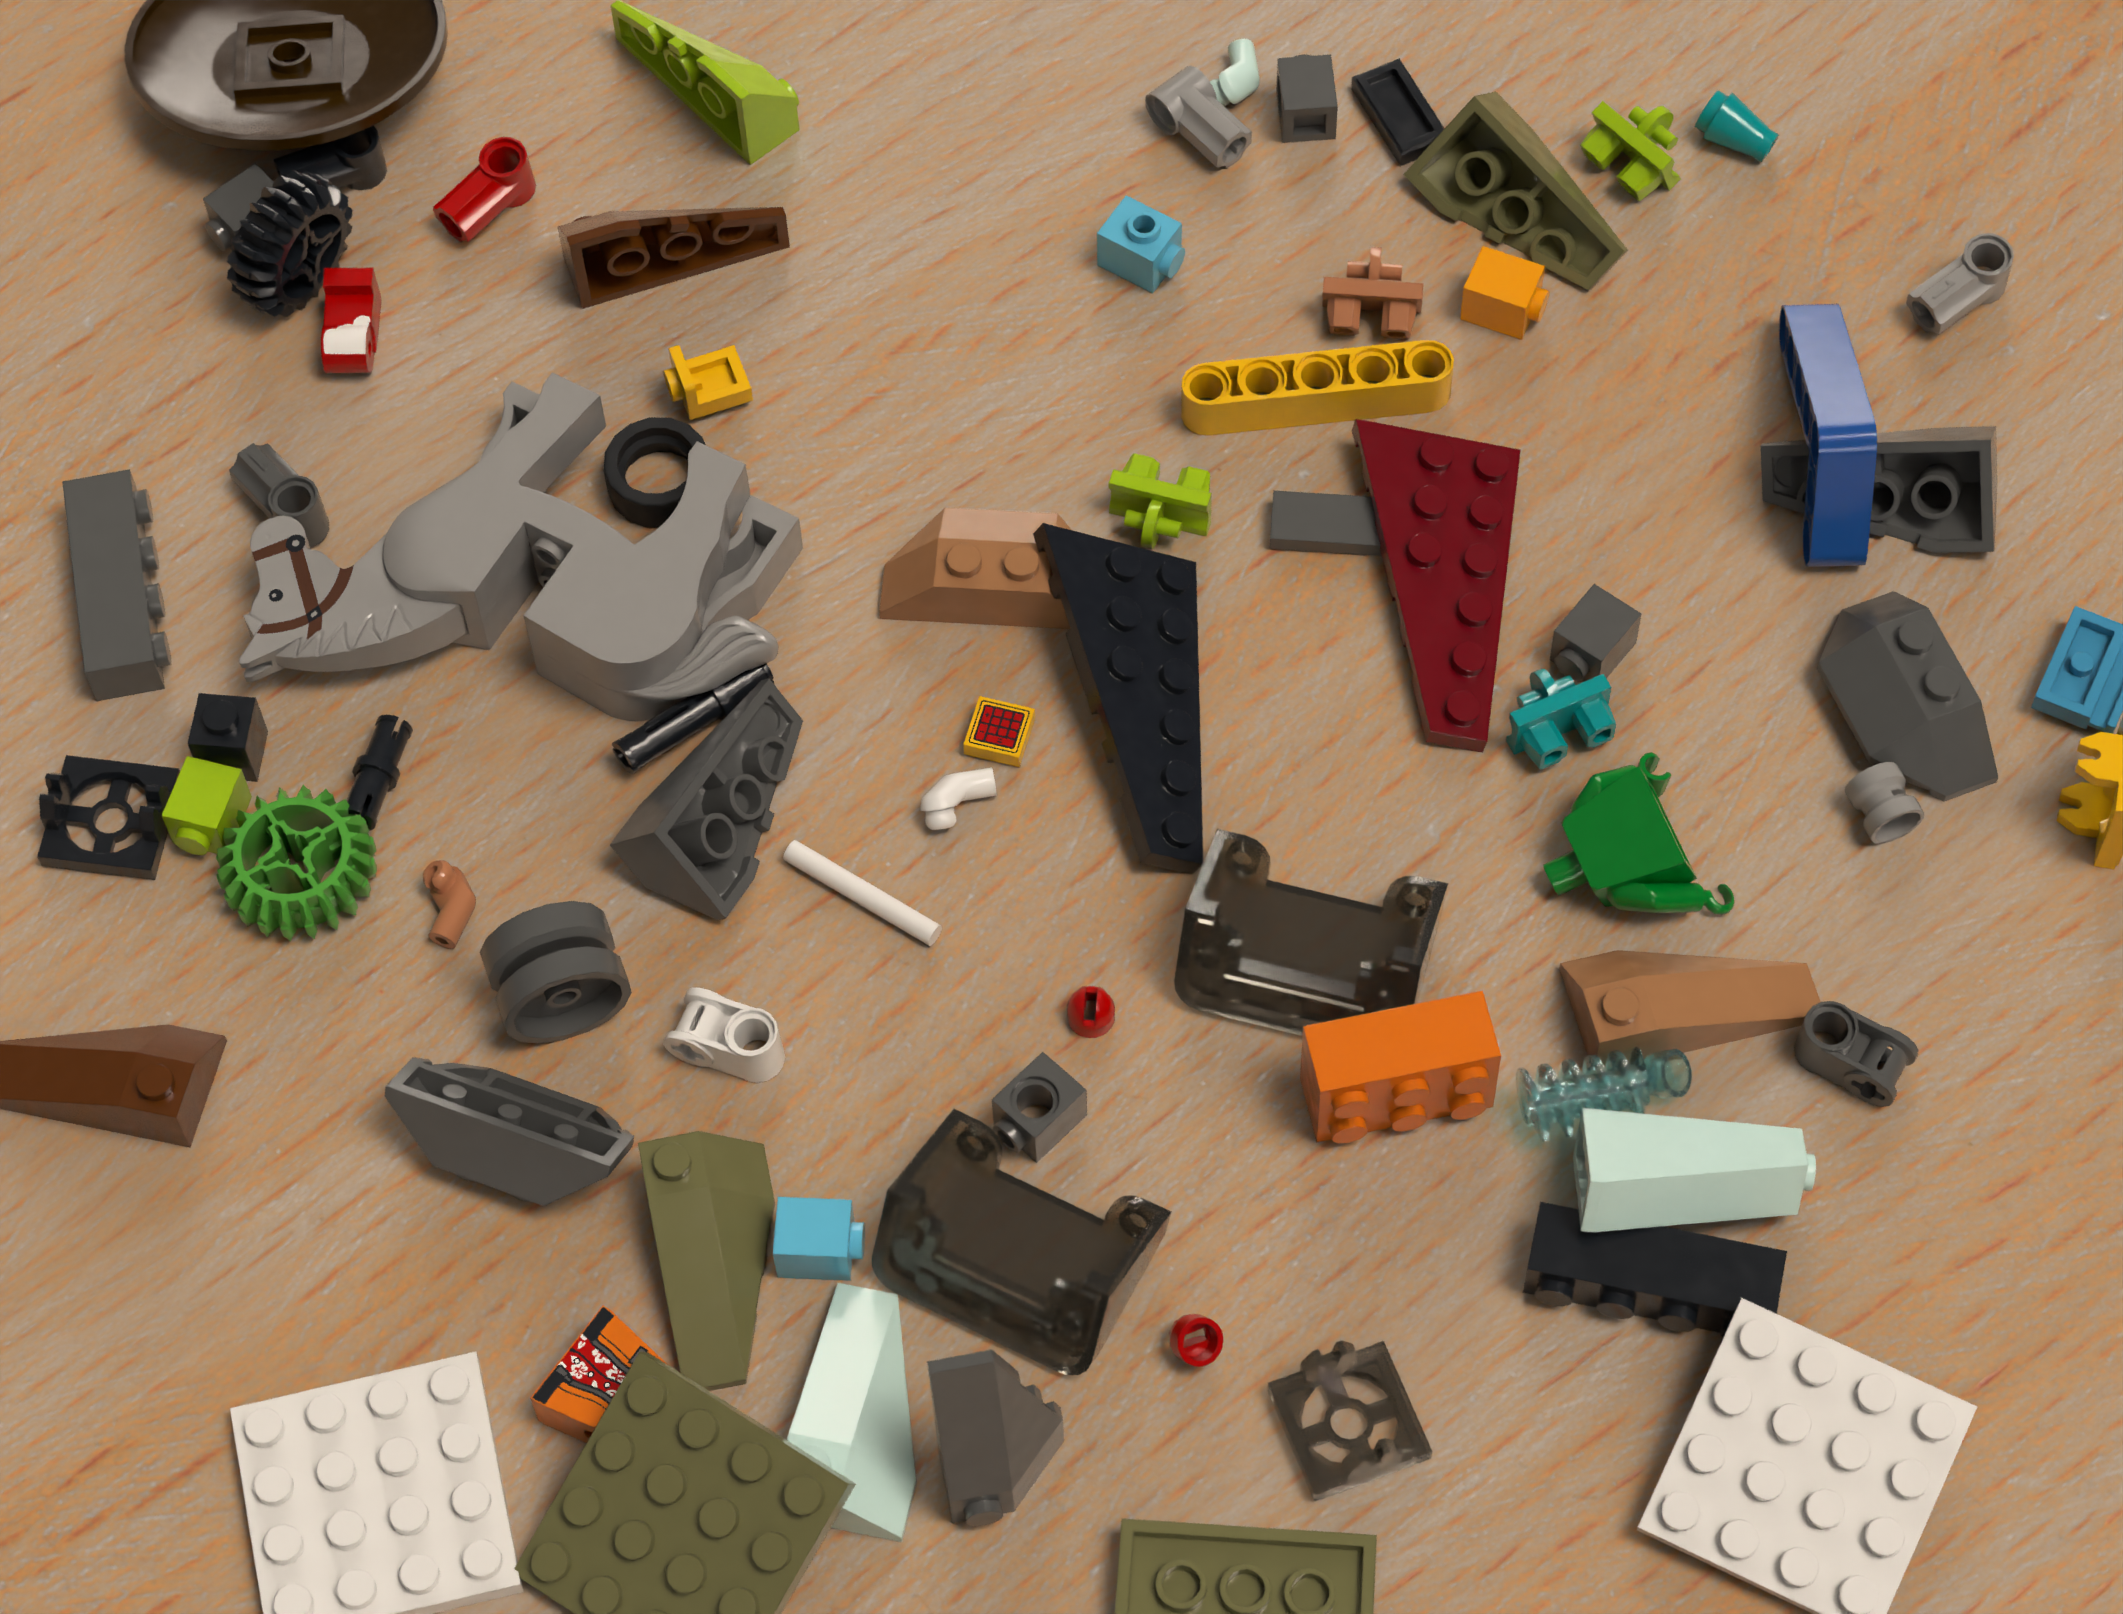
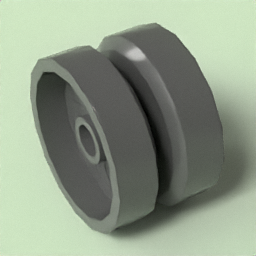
(555, 972)

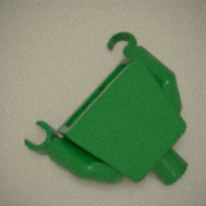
(1630, 847)

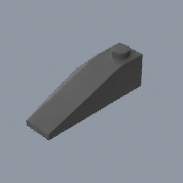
(1927, 485)
(989, 1434)

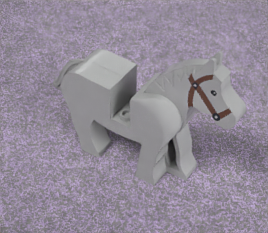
(613, 618)

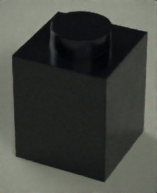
(229, 732)

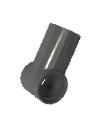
(280, 490)

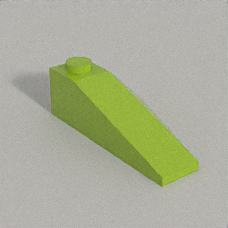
(721, 87)

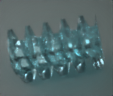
(1561, 1097)

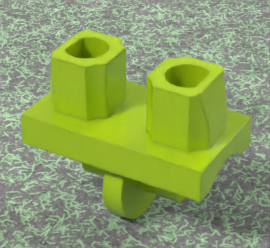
(1649, 163)
(1159, 505)

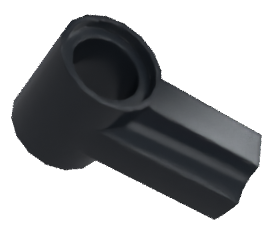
(348, 161)

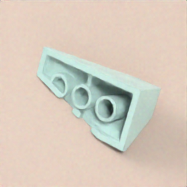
(859, 1413)

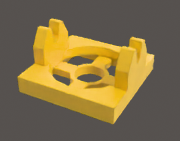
(2101, 799)

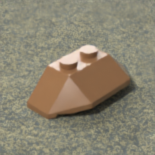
(974, 571)

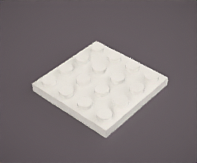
(1806, 1467)
(377, 1494)

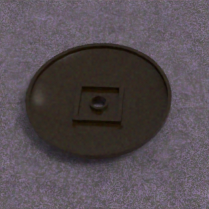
(223, 76)

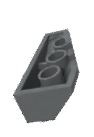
(706, 818)

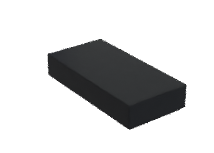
(1397, 110)

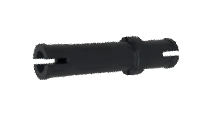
(685, 719)

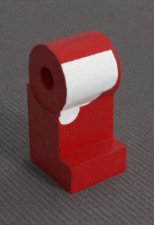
(350, 320)

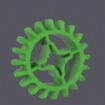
(280, 892)

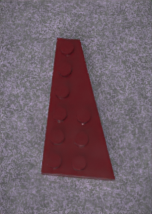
(1445, 554)

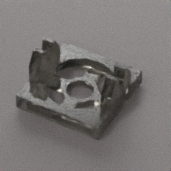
(1363, 1463)

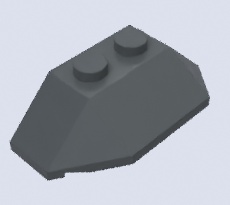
(1908, 696)
(506, 1130)

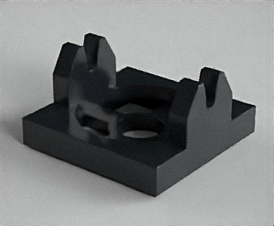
(57, 812)

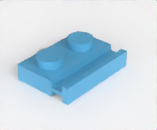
(2085, 674)

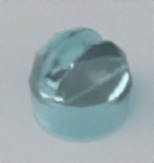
(1668, 1073)

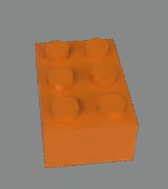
(1399, 1067)

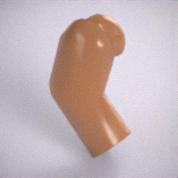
(454, 900)

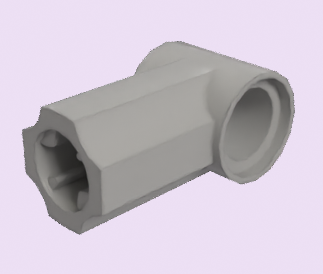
(1191, 108)
(1962, 285)

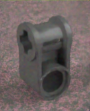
(1858, 1052)

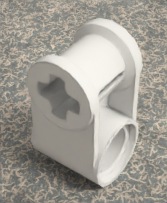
(718, 1029)

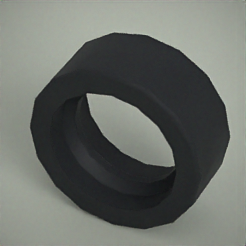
(636, 441)

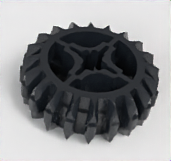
(289, 242)

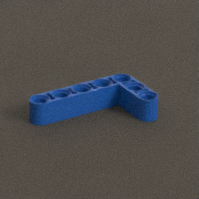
(1836, 430)

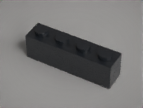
(1650, 1272)

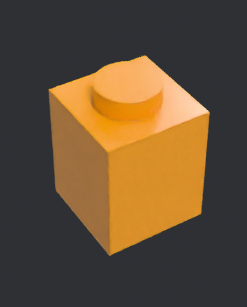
(1504, 293)

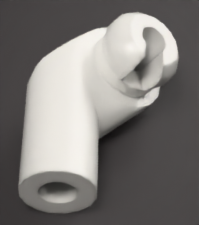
(952, 790)

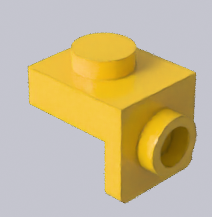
(707, 381)

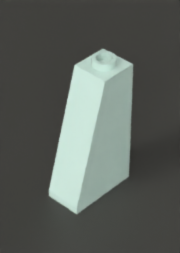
(1685, 1170)

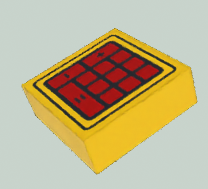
(999, 731)

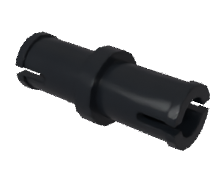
(377, 769)

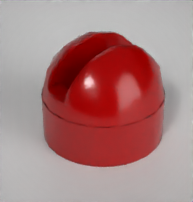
(1104, 1012)
(1196, 1350)

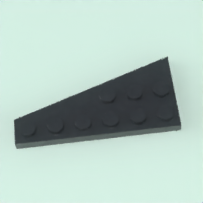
(1140, 672)

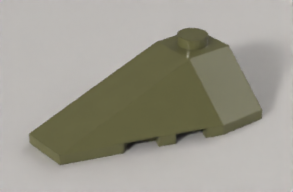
(1512, 188)
(711, 1234)

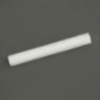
(862, 892)

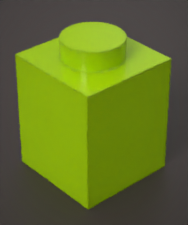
(205, 804)

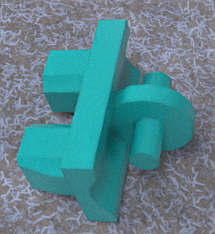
(1556, 709)

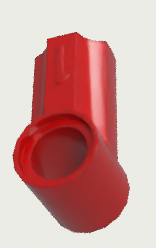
(488, 189)

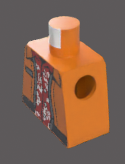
(588, 1376)

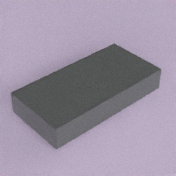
(1323, 523)

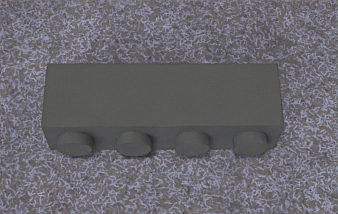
(114, 585)

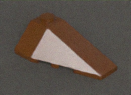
(649, 248)
(117, 1080)

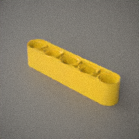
(1339, 373)

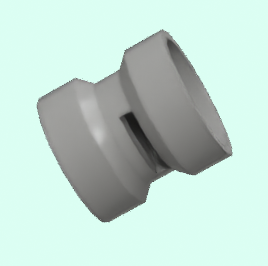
(1884, 801)

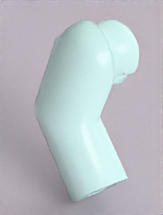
(1241, 77)

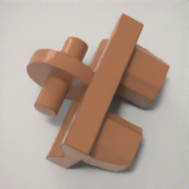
(1348, 296)

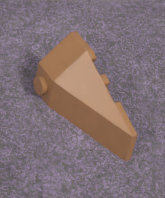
(1682, 1000)

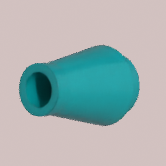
(1735, 126)

